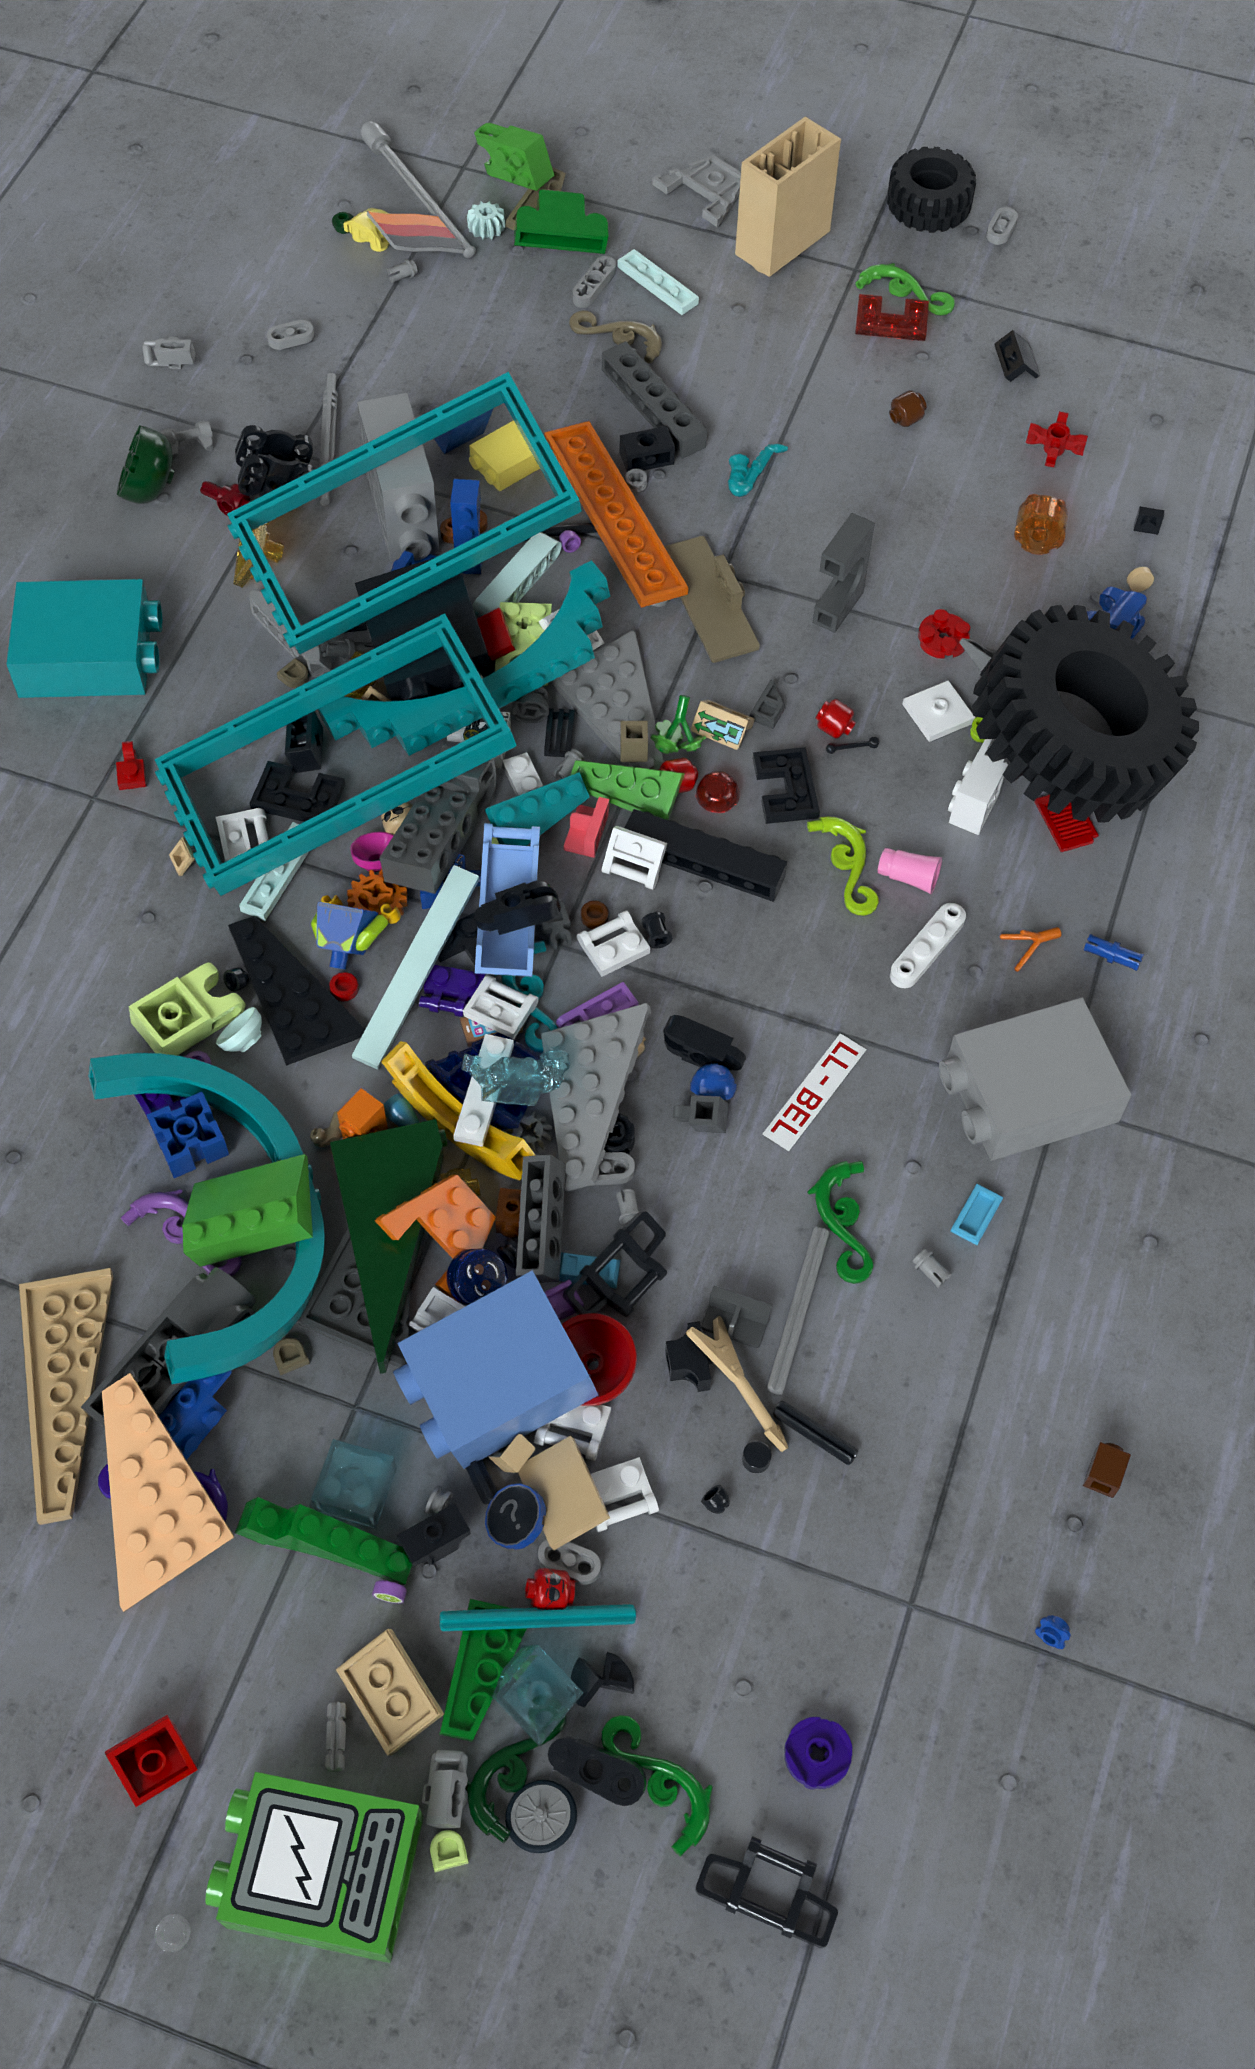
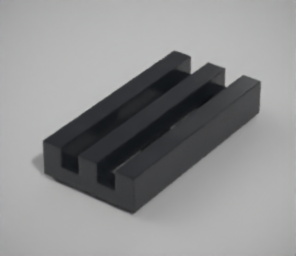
(561, 715)

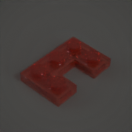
(907, 326)

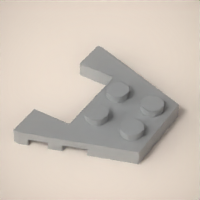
(709, 178)

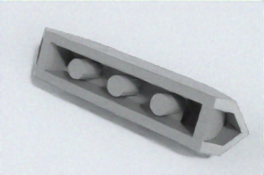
(312, 659)

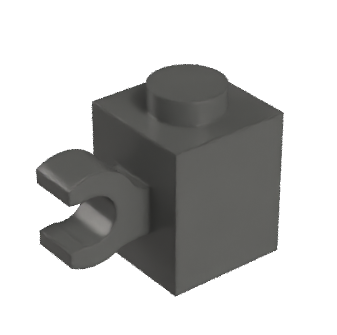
(704, 1114)

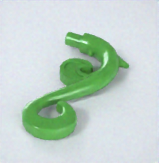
(909, 284)

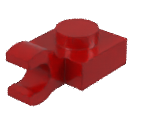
(130, 771)

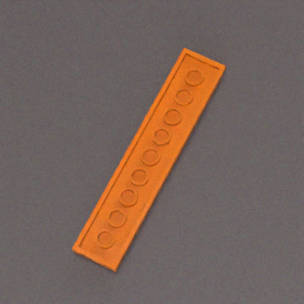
(616, 515)

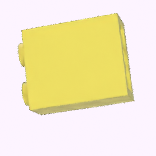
(503, 457)

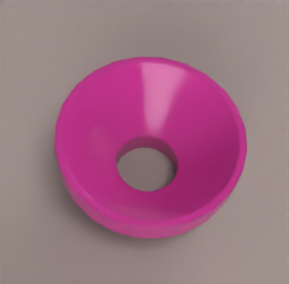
(370, 848)

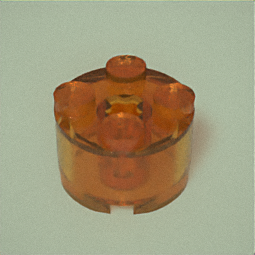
(1041, 524)

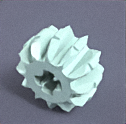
(486, 220)

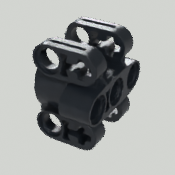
(272, 459)

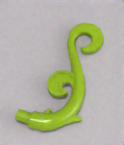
(841, 861)

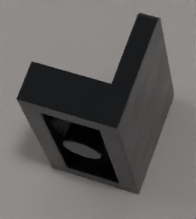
(1015, 356)

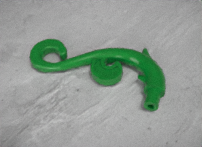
(837, 1223)
(665, 1770)

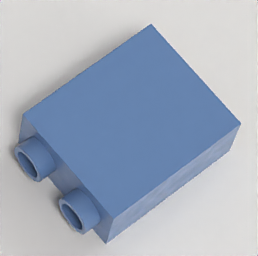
(493, 1372)

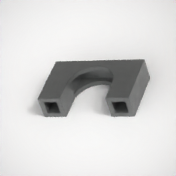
(847, 562)

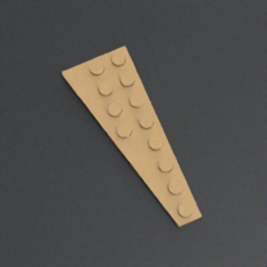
(62, 1354)

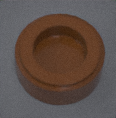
(594, 914)

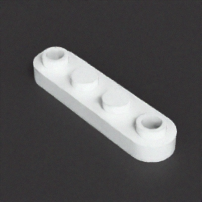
(927, 945)

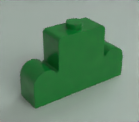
(561, 224)

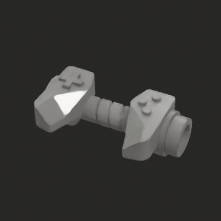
(201, 432)

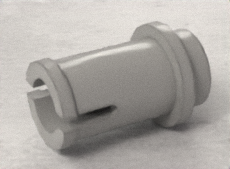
(403, 270)
(565, 768)
(627, 1206)
(931, 1268)

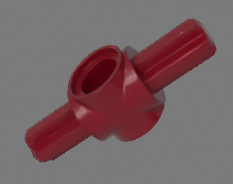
(227, 497)

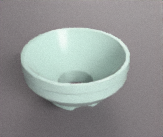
(241, 1032)

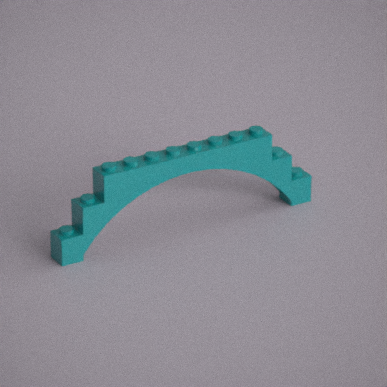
(432, 718)

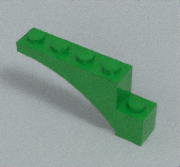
(323, 1537)

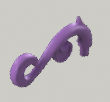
(171, 1230)

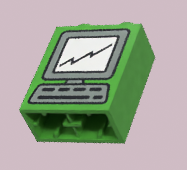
(316, 1866)

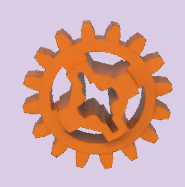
(374, 892)

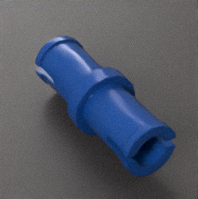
(1113, 952)

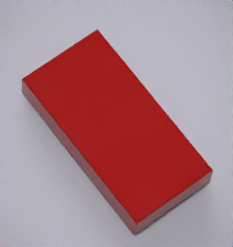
(495, 634)

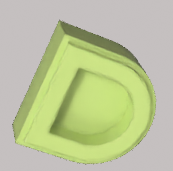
(447, 1850)

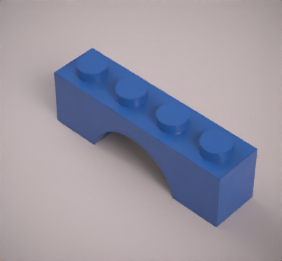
(466, 514)

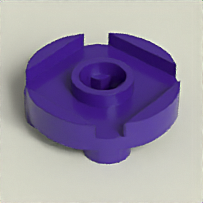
(825, 1734)

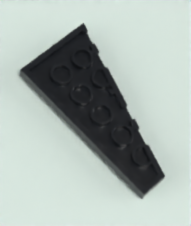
(295, 1003)

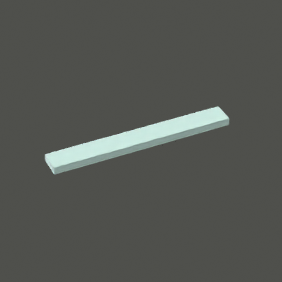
(415, 967)

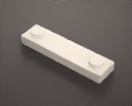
(477, 1114)

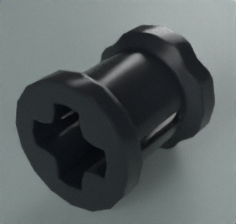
(656, 929)

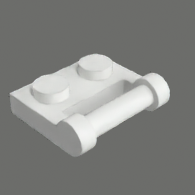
(234, 831)
(635, 849)
(618, 950)
(497, 1013)
(582, 1420)
(621, 1483)

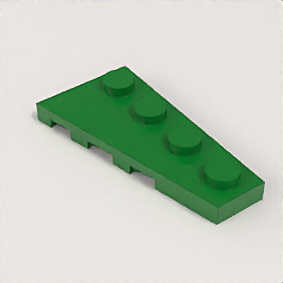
(476, 1674)

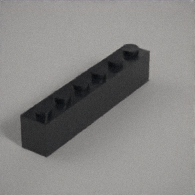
(713, 856)

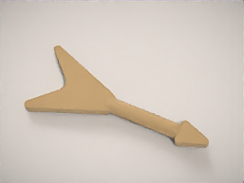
(725, 1358)

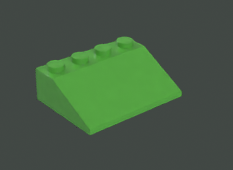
(248, 1211)

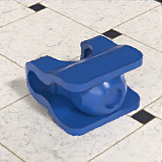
(1124, 607)

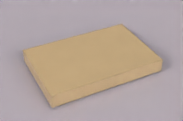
(567, 1491)
(389, 1692)

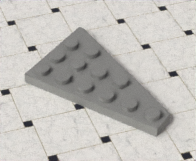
(612, 691)
(589, 1097)

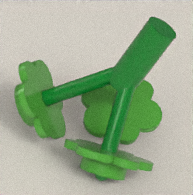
(670, 733)

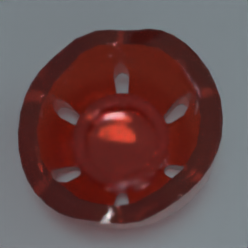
(716, 786)

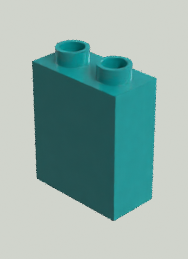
(83, 638)

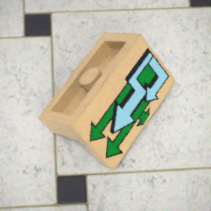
(721, 724)

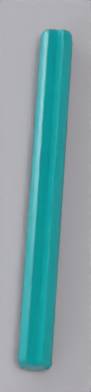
(537, 1618)

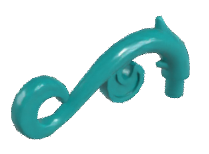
(536, 988)

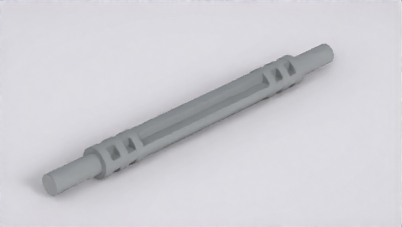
(328, 429)

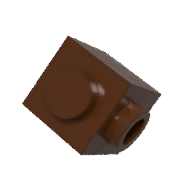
(508, 1212)
(1107, 1469)

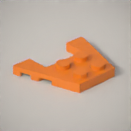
(448, 1214)

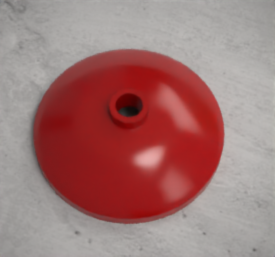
(609, 1344)

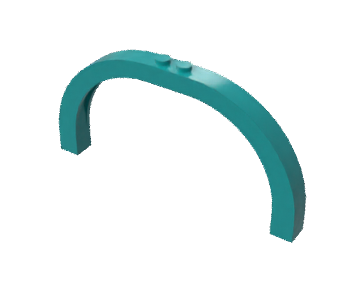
(181, 1076)

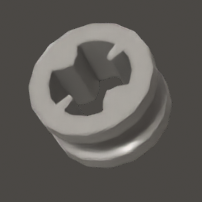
(636, 474)
(438, 1500)

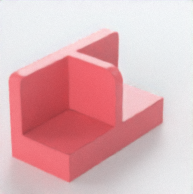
(587, 828)

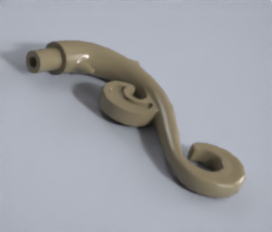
(621, 330)

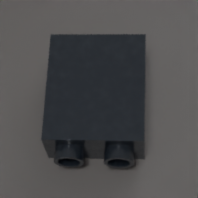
(434, 671)

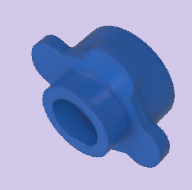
(1053, 1631)

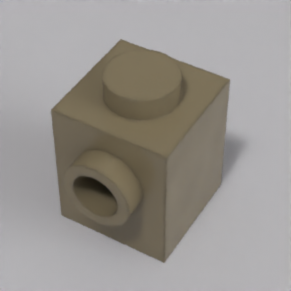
(634, 741)

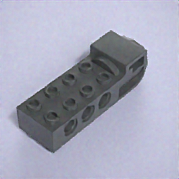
(438, 829)
(200, 1308)

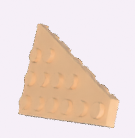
(157, 1502)

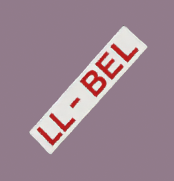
(814, 1092)

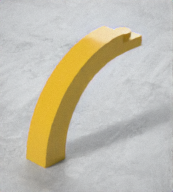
(421, 1089)

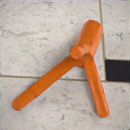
(1037, 938)

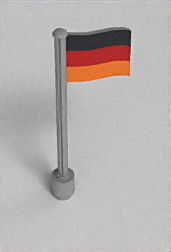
(413, 231)

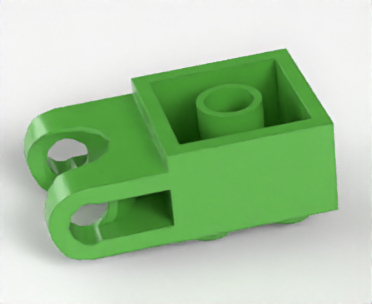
(515, 155)

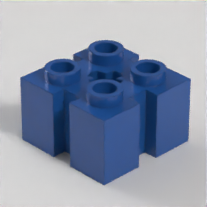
(188, 1134)

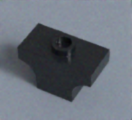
(688, 1361)
(434, 1536)

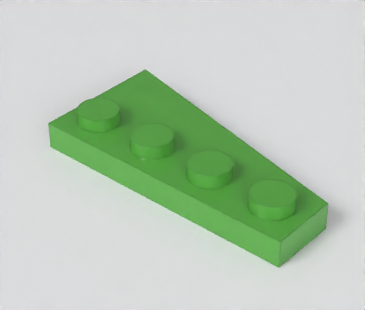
(631, 786)

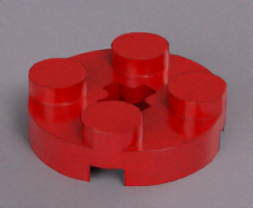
(946, 623)

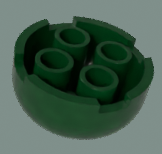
(146, 467)

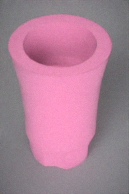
(911, 868)

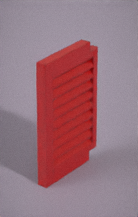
(1065, 830)

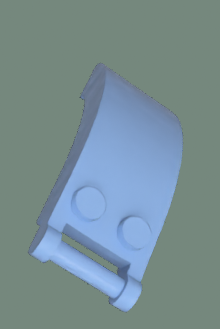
(501, 869)

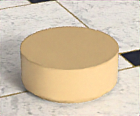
(1140, 579)

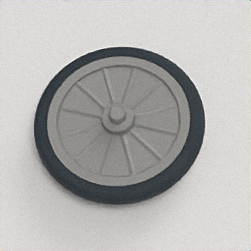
(541, 1816)

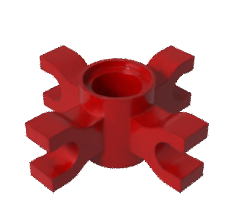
(1056, 439)

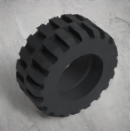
(931, 189)

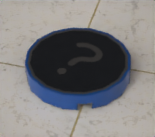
(515, 1516)

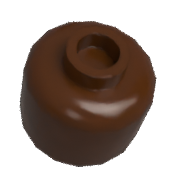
(907, 408)

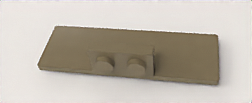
(713, 600)

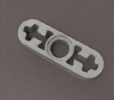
(580, 298)

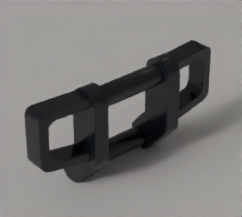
(641, 1257)
(760, 1913)

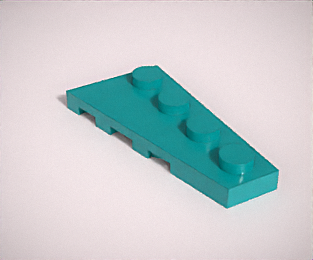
(538, 807)

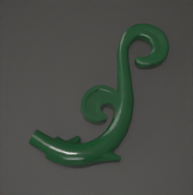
(480, 1811)

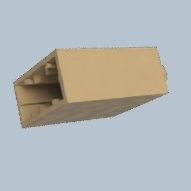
(786, 196)

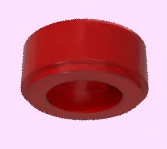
(344, 986)

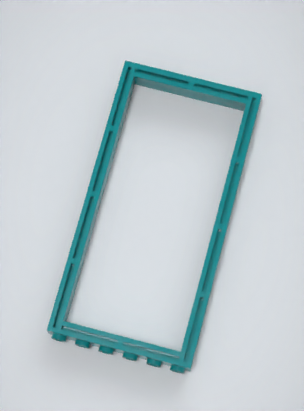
(374, 454)
(357, 810)

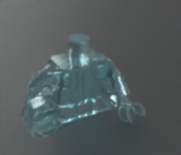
(518, 1079)

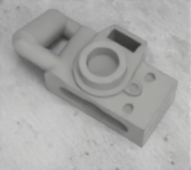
(169, 352)
(446, 1790)

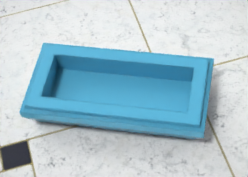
(976, 1214)
(572, 1264)

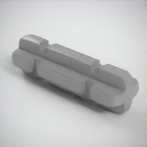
(335, 1737)

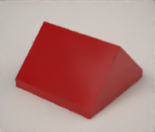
(151, 1760)

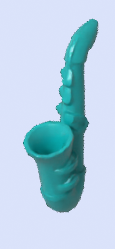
(742, 477)

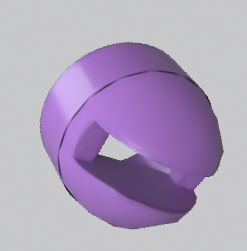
(570, 541)

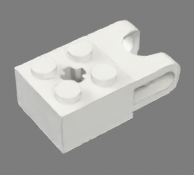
(977, 791)

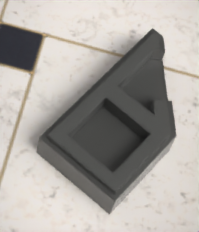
(768, 707)

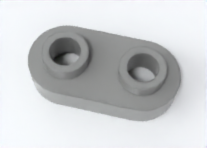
(1001, 225)
(290, 334)
(607, 1168)
(571, 1558)

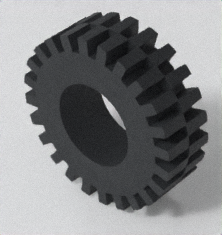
(1058, 751)

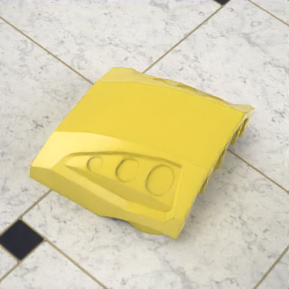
(364, 230)

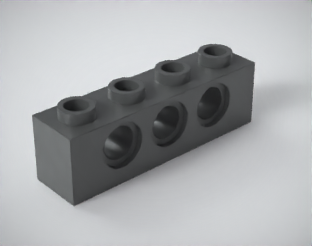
(541, 1217)

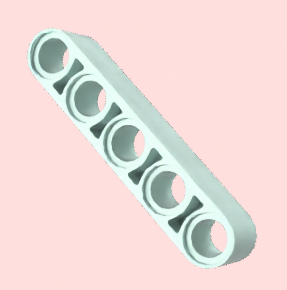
(519, 574)

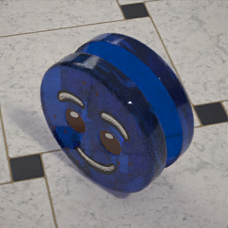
(475, 1274)

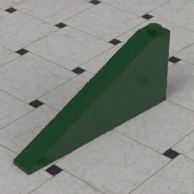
(374, 1178)

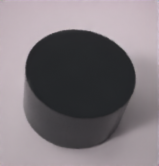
(756, 1456)

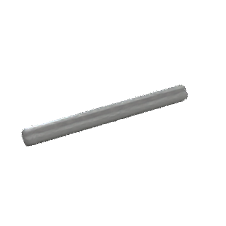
(798, 1311)

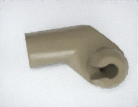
(323, 1137)

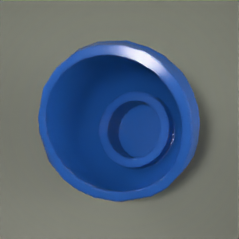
(713, 1081)

